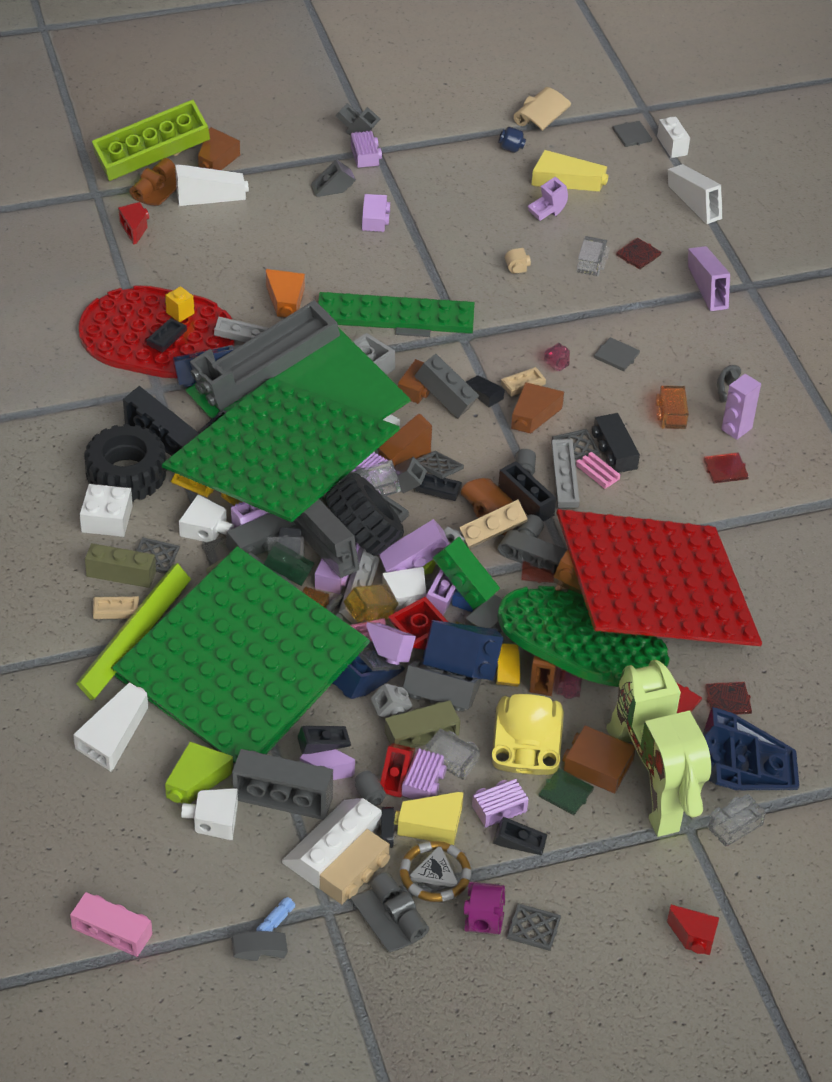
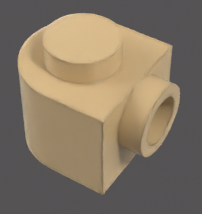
(517, 260)

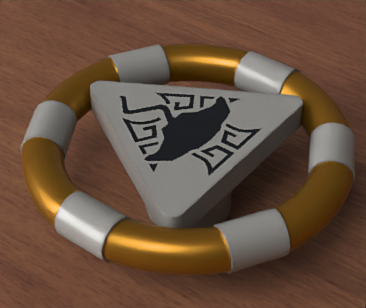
(435, 871)

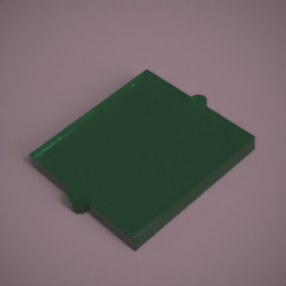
(566, 791)

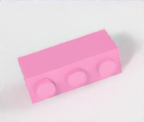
(111, 924)

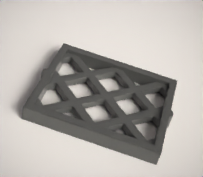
(574, 435)
(438, 471)
(162, 569)
(536, 912)

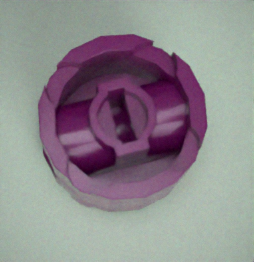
(484, 908)

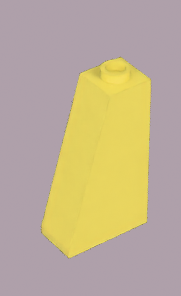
(570, 171)

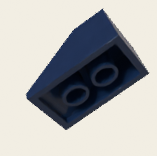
(463, 649)
(360, 680)

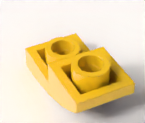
(508, 666)

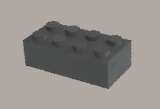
(283, 784)

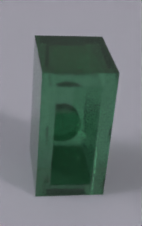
(289, 563)

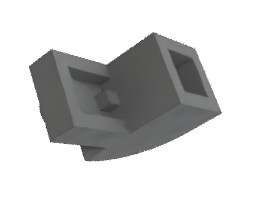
(357, 122)

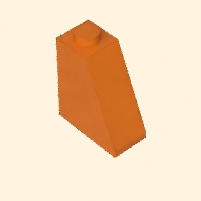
(285, 291)

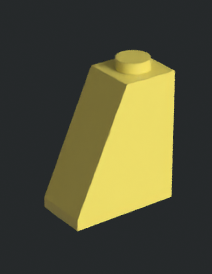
(430, 817)

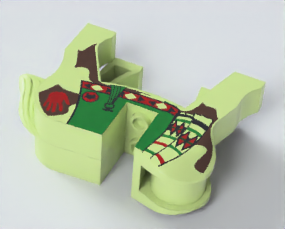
(665, 741)

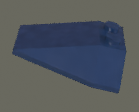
(748, 756)

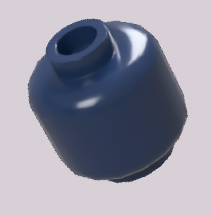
(511, 139)

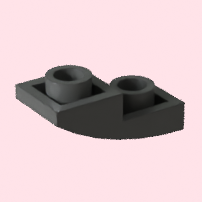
(253, 944)

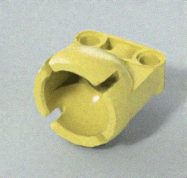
(528, 732)

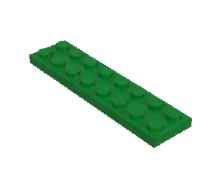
(399, 312)

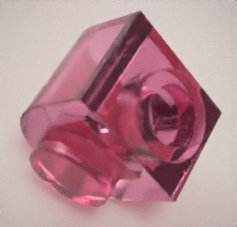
(557, 357)
(569, 685)

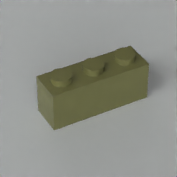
(120, 565)
(420, 725)

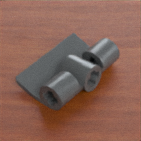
(390, 913)

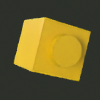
(179, 304)

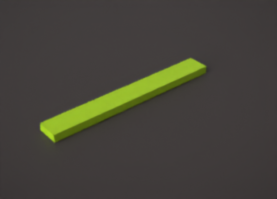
(133, 630)

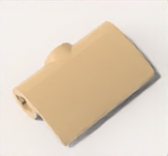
(542, 108)

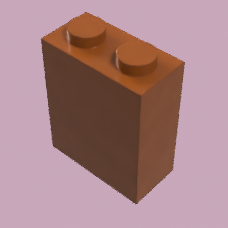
(599, 759)

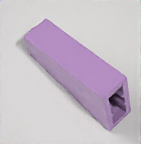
(710, 277)

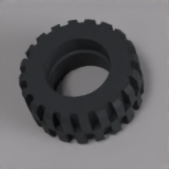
(126, 444)
(365, 513)

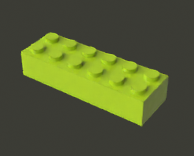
(151, 140)

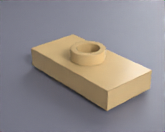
(516, 382)
(114, 607)

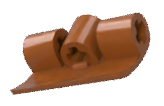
(155, 184)
(485, 496)

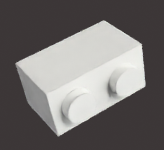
(673, 137)

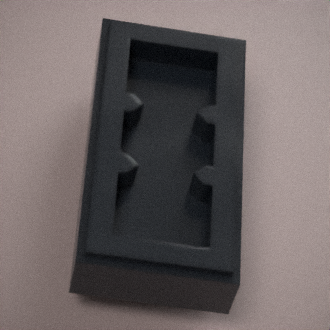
(166, 335)
(439, 487)

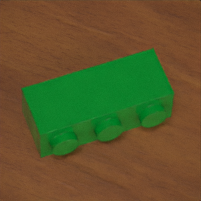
(466, 573)

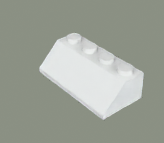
(332, 838)

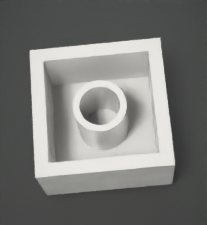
(106, 510)

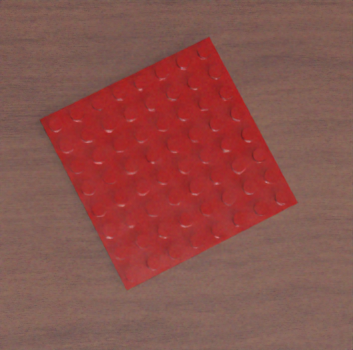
(657, 578)

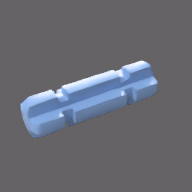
(277, 915)

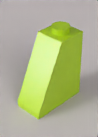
(197, 771)

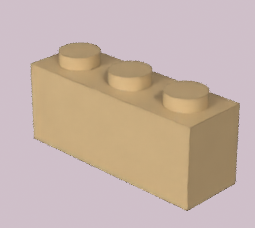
(493, 524)
(354, 866)

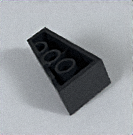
(149, 413)

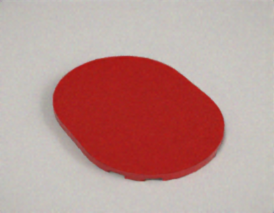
(122, 321)

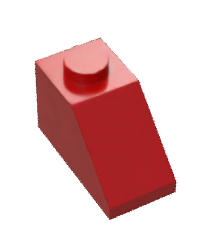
(134, 220)
(395, 768)
(693, 928)

